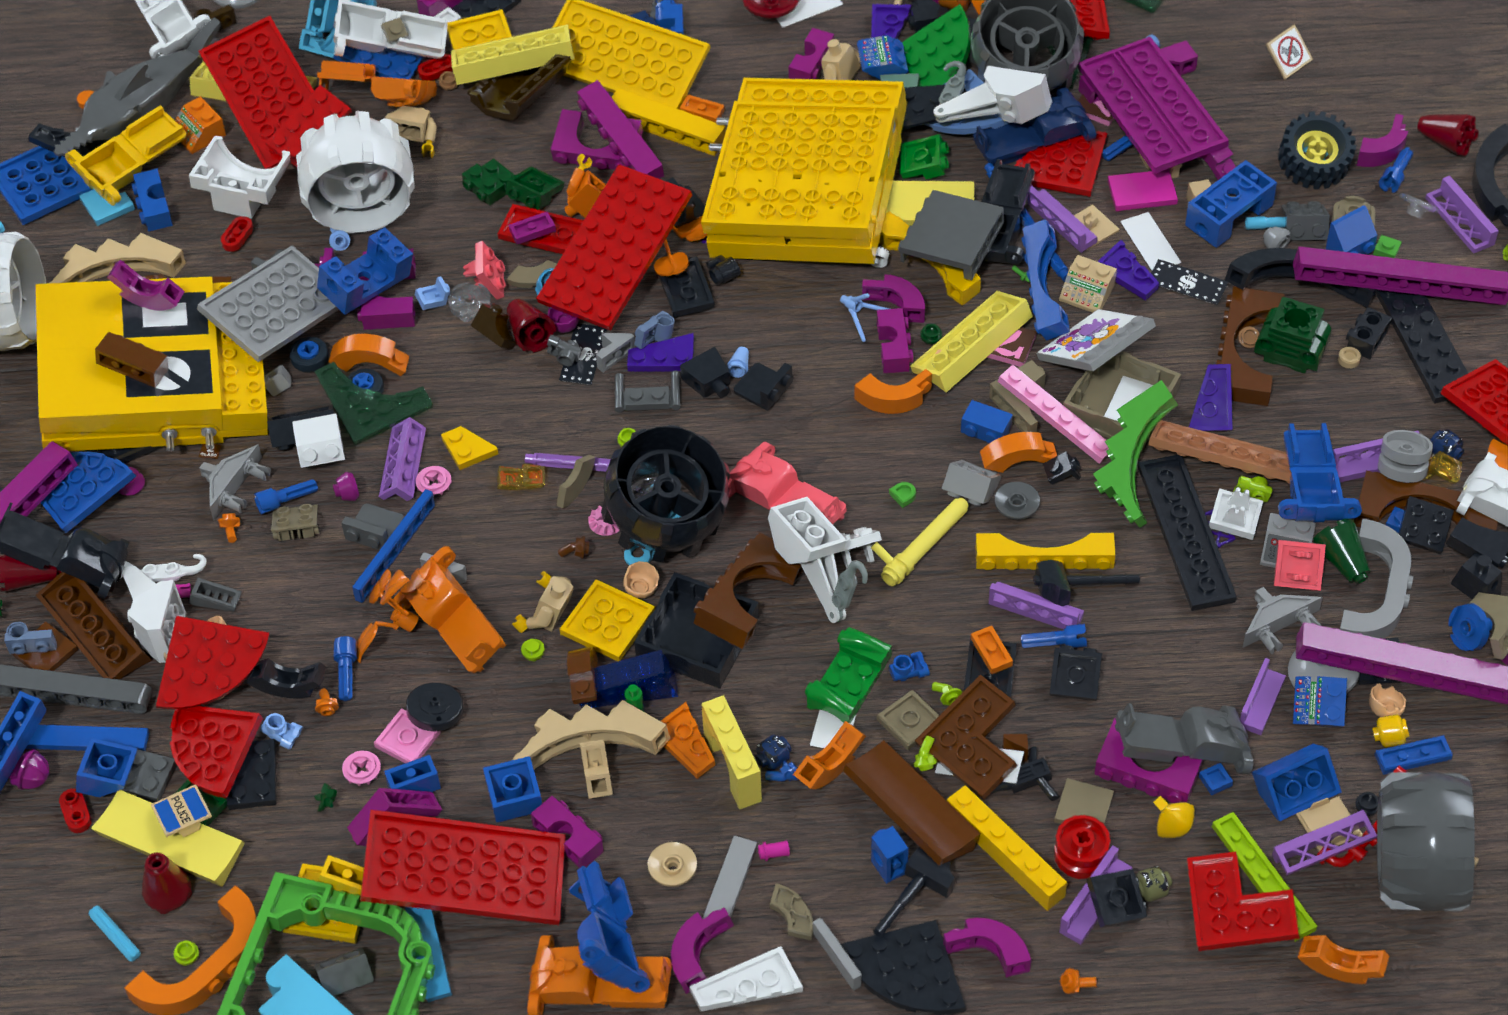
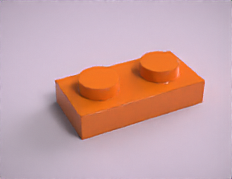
(703, 108)
(991, 649)

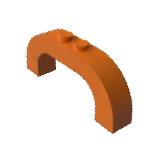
(207, 978)

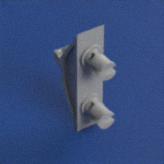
(228, 477)
(1277, 613)

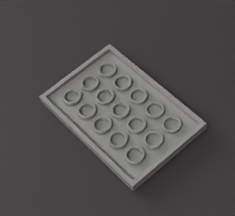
(270, 304)

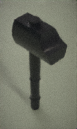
(1055, 583)
(923, 872)

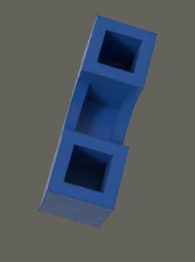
(154, 210)

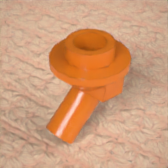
(229, 522)
(326, 706)
(1072, 982)

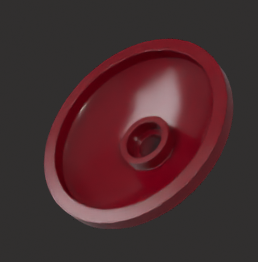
(770, 8)

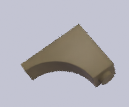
(1010, 403)
(1497, 610)

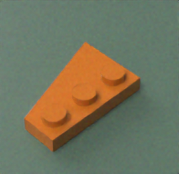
(687, 742)

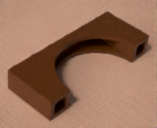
(1246, 309)
(721, 611)

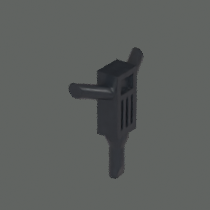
(1031, 774)

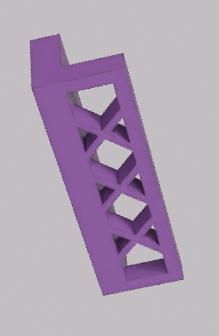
(1467, 214)
(1061, 219)
(405, 460)
(1355, 464)
(1033, 606)
(1321, 837)
(1081, 914)

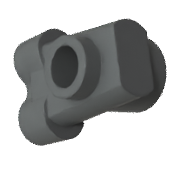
(565, 351)

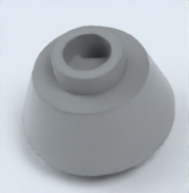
(1276, 237)

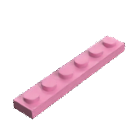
(1054, 413)

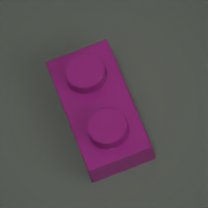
(532, 228)

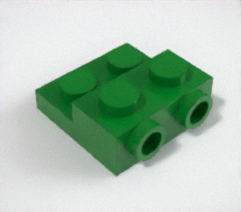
(924, 157)

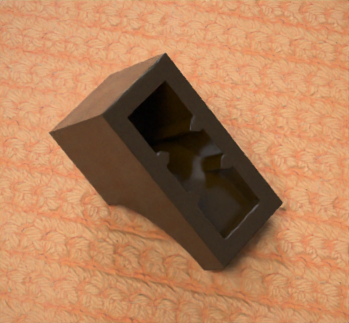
(493, 325)

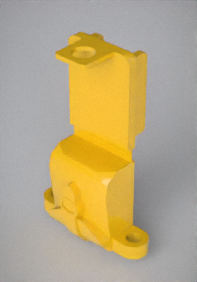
(119, 158)

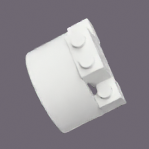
(233, 184)

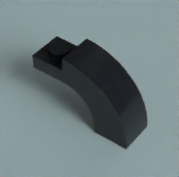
(286, 681)

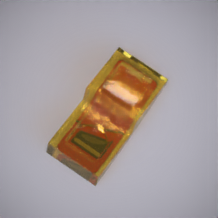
(521, 479)

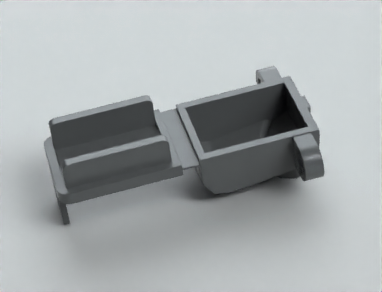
(1198, 734)

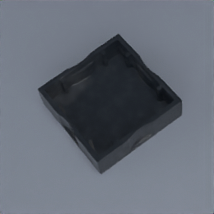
(685, 645)

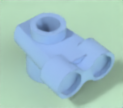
(279, 730)

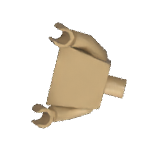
(840, 61)

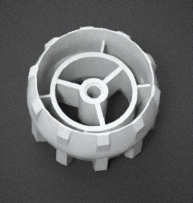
(355, 172)
(18, 279)

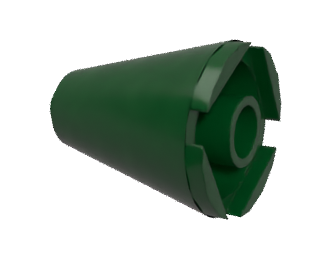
(1345, 550)

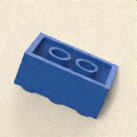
(1297, 781)

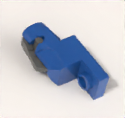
(668, 15)

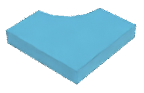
(101, 210)

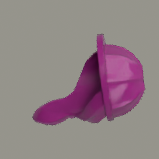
(30, 771)

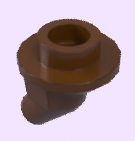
(580, 547)

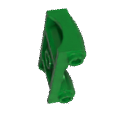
(849, 675)

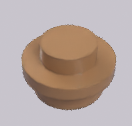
(447, 80)
(1248, 336)

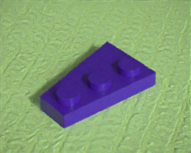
(889, 19)
(1130, 272)
(661, 355)
(1214, 400)

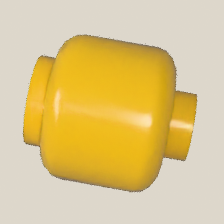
(1391, 731)

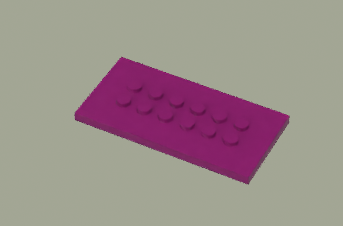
(1153, 104)

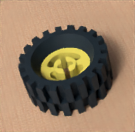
(1319, 135)

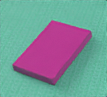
(1142, 190)

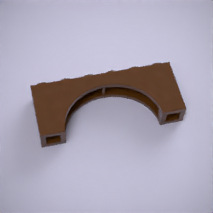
(1382, 494)

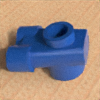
(908, 667)

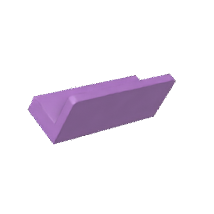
(1262, 699)

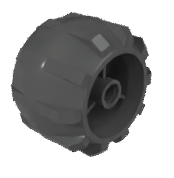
(1026, 30)
(1426, 841)

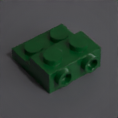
(487, 181)
(533, 188)

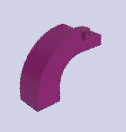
(993, 937)
(691, 940)

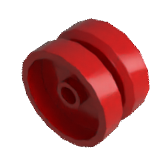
(1081, 846)

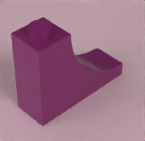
(393, 800)

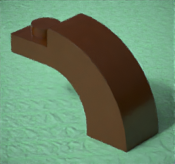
(581, 674)

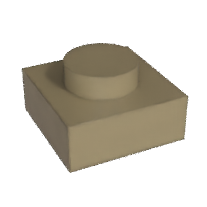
(394, 30)

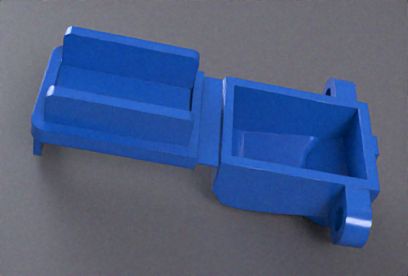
(1314, 479)
(603, 934)

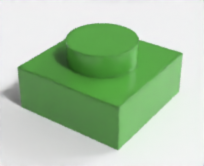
(1387, 247)

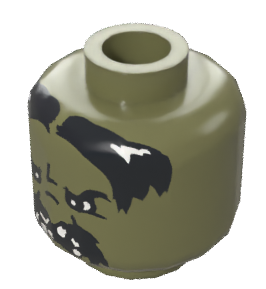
(1153, 883)

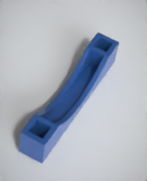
(1040, 245)

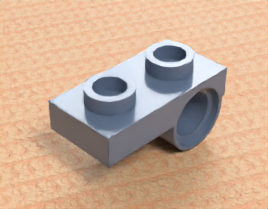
(657, 328)
(21, 640)

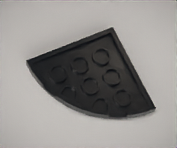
(908, 969)

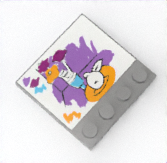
(1096, 339)

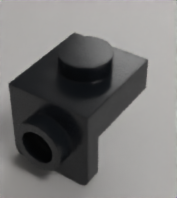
(1062, 467)

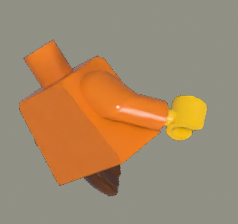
(583, 189)

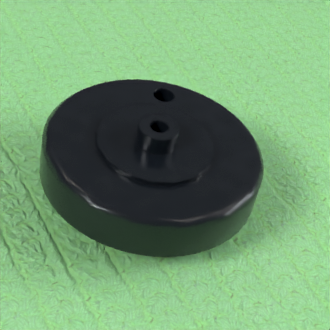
(434, 706)

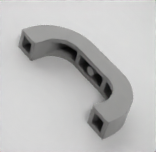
(1392, 548)

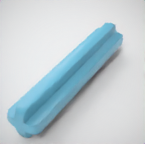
(114, 933)

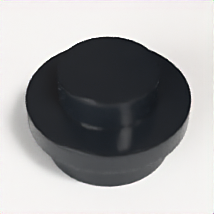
(1368, 802)

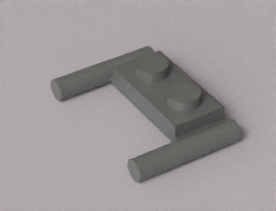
(648, 397)

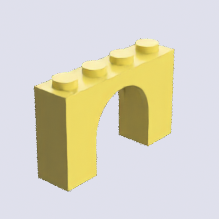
(725, 735)

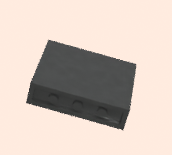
(953, 231)

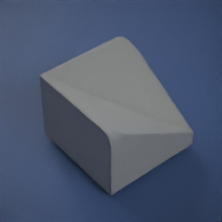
(277, 380)

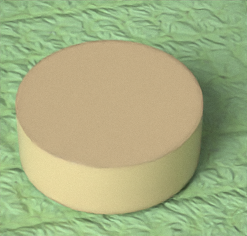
(1349, 357)

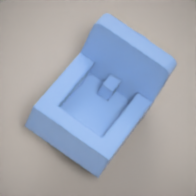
(433, 295)

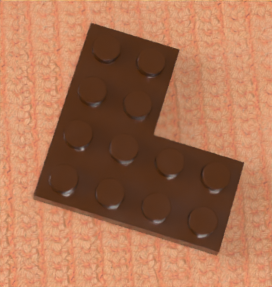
(961, 737)

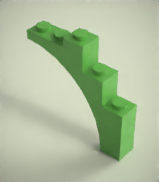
(1138, 420)

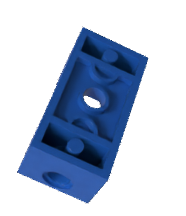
(1213, 210)
(383, 264)

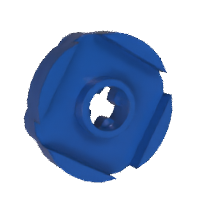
(1479, 625)

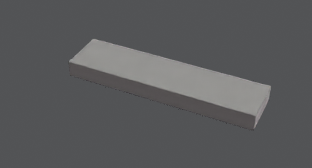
(732, 875)

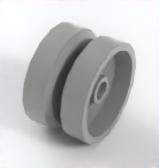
(1405, 456)

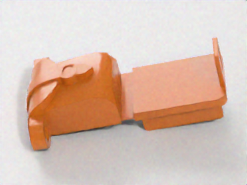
(394, 90)
(450, 610)
(563, 979)

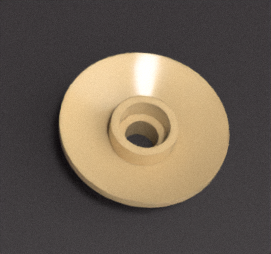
(671, 855)

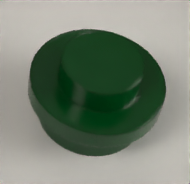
(931, 334)

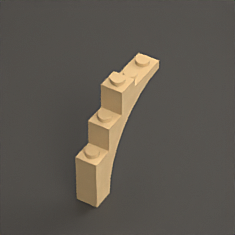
(142, 255)
(622, 726)

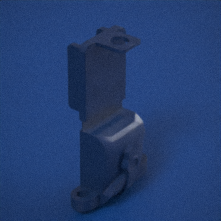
(1013, 141)

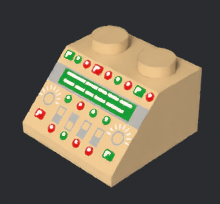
(1088, 284)

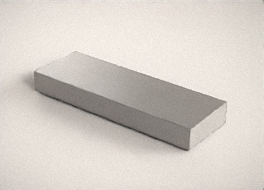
(837, 953)

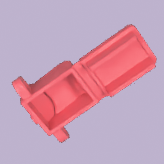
(775, 482)

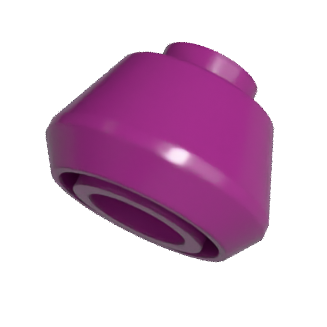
(134, 485)
(346, 487)

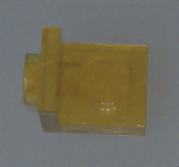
(1445, 467)

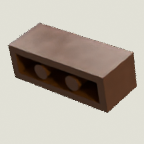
(131, 359)

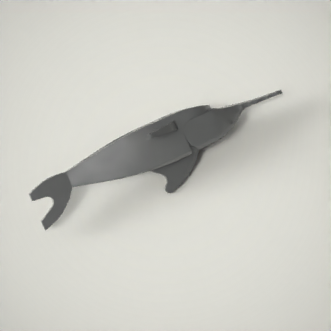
(137, 92)

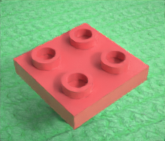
(488, 270)
(1299, 565)

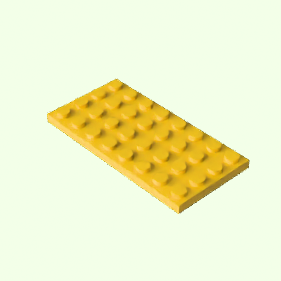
(630, 53)

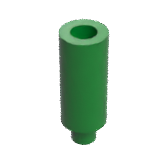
(633, 696)

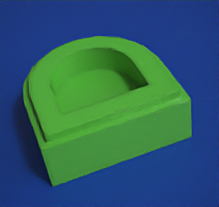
(903, 493)

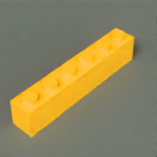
(670, 122)
(1010, 850)

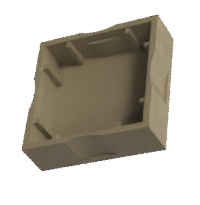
(1096, 388)

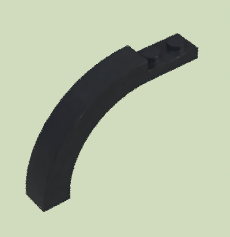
(1484, 185)
(1279, 262)

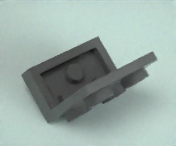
(1306, 220)
(371, 526)

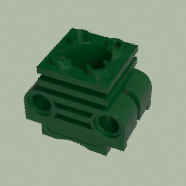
(1294, 336)

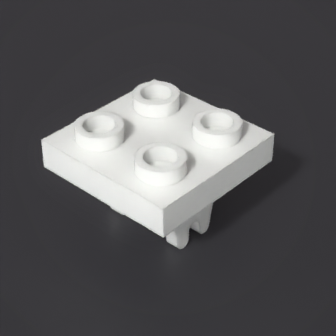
(1236, 513)
(861, 537)

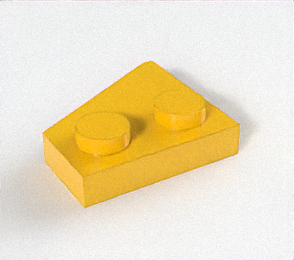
(467, 447)

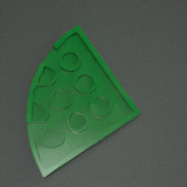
(937, 45)

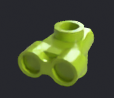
(1257, 486)

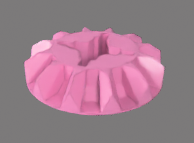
(431, 474)
(598, 526)
(361, 759)

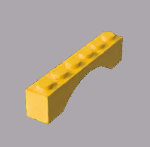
(957, 287)
(998, 552)

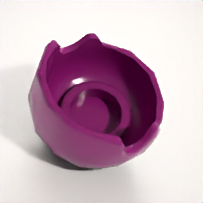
(563, 322)

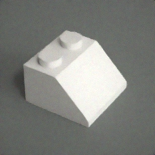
(318, 440)

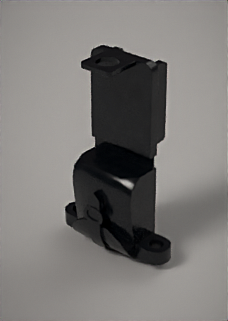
(1008, 189)
(81, 556)

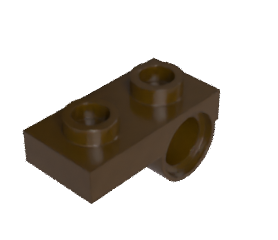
(224, 15)

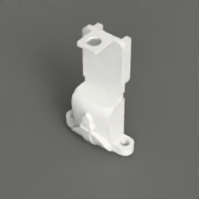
(171, 25)
(360, 28)
(1486, 491)

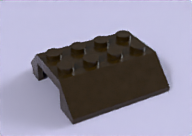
(514, 92)

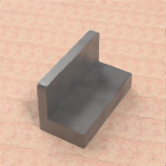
(344, 972)

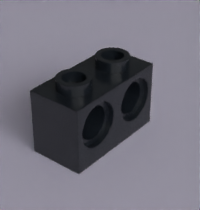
(1368, 332)

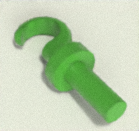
(1023, 275)

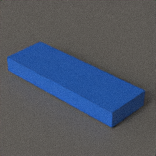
(1413, 754)

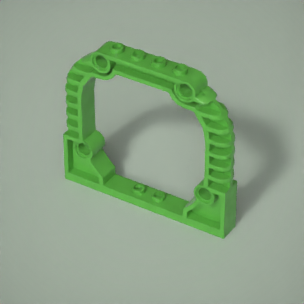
(289, 903)

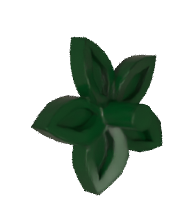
(326, 797)

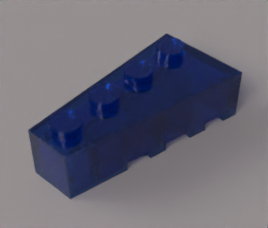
(648, 672)

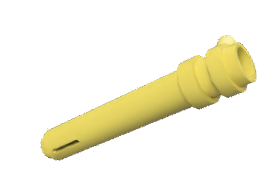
(904, 562)

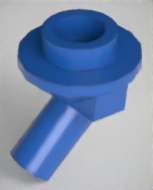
(786, 773)

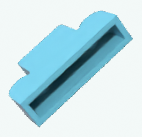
(297, 993)

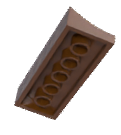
(92, 626)
(912, 803)

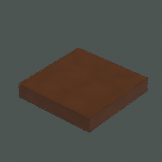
(51, 659)

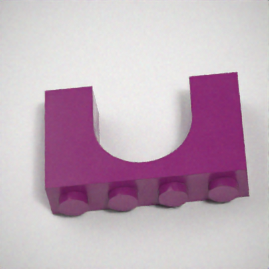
(567, 146)
(388, 312)
(1171, 784)

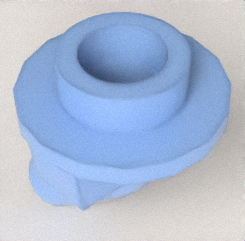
(339, 239)

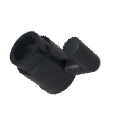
(723, 269)

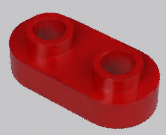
(434, 67)
(234, 236)
(73, 809)

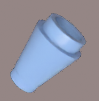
(739, 363)

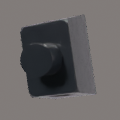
(707, 374)
(1478, 576)

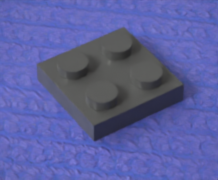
(149, 775)

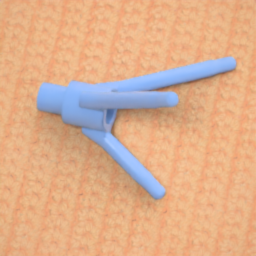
(854, 305)

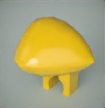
(1174, 819)

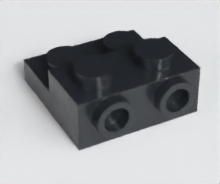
(1075, 673)
(1117, 898)

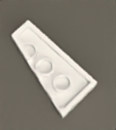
(750, 981)

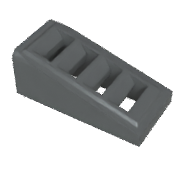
(201, 600)

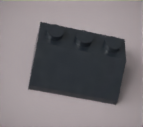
(281, 426)

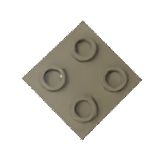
(295, 518)

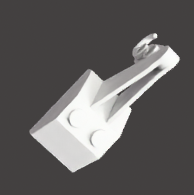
(157, 604)

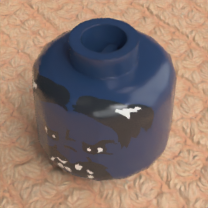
(1447, 443)
(772, 752)

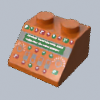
(200, 124)

